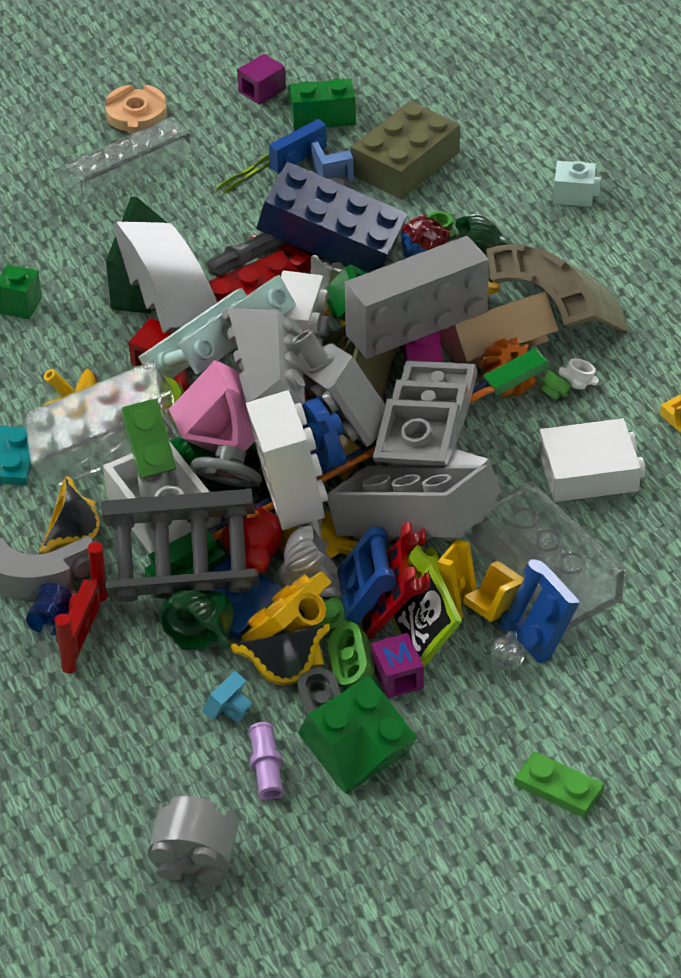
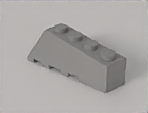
(266, 353)

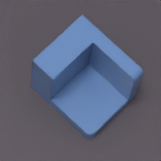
(333, 164)

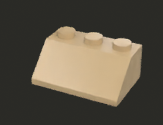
(525, 318)

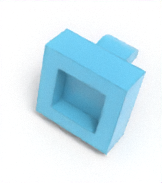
(229, 699)

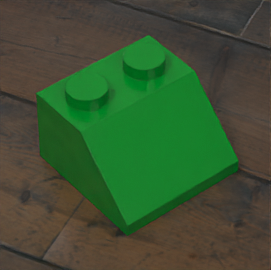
(323, 100)

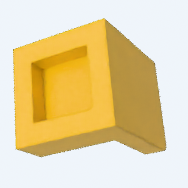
(495, 592)

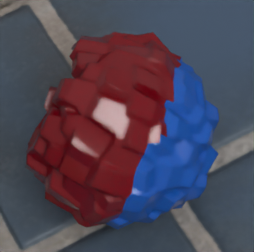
(422, 235)

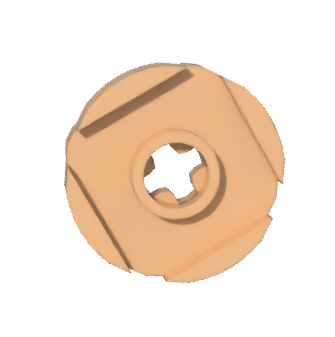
(147, 103)

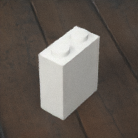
(590, 460)

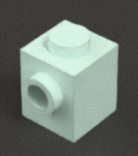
(576, 183)

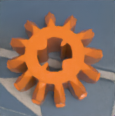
(501, 353)

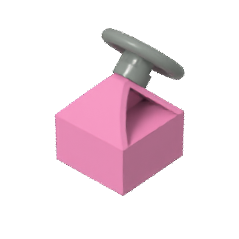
(217, 419)

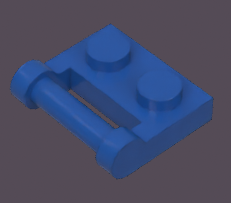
(356, 576)
(548, 616)

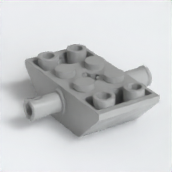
(342, 387)

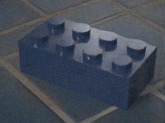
(330, 219)

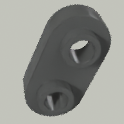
(316, 679)

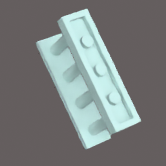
(206, 335)

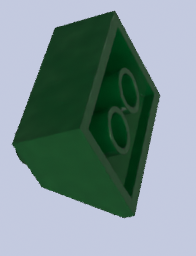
(122, 294)

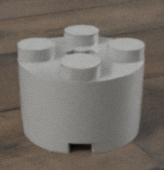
(192, 840)

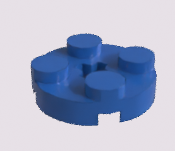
(326, 434)

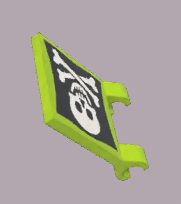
(430, 615)

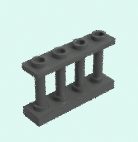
(159, 513)

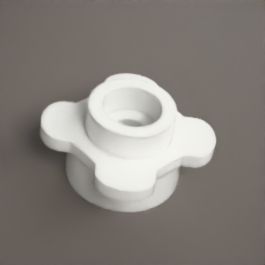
(579, 373)

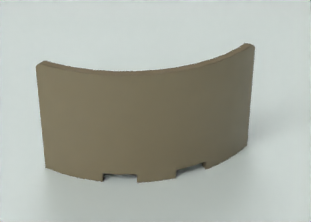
(574, 291)

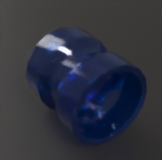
(49, 603)

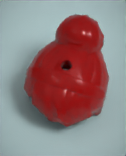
(262, 539)

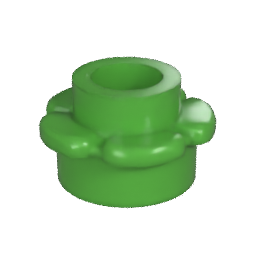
(554, 384)

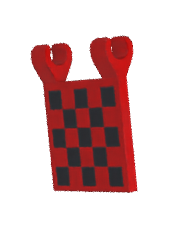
(406, 580)

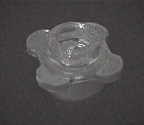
(507, 653)

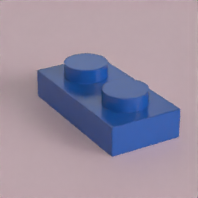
(297, 145)

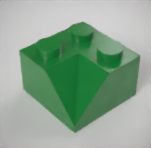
(357, 734)

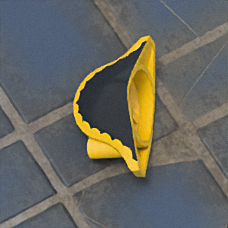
(71, 519)
(284, 656)

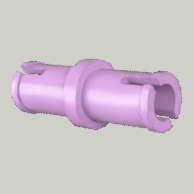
(266, 761)

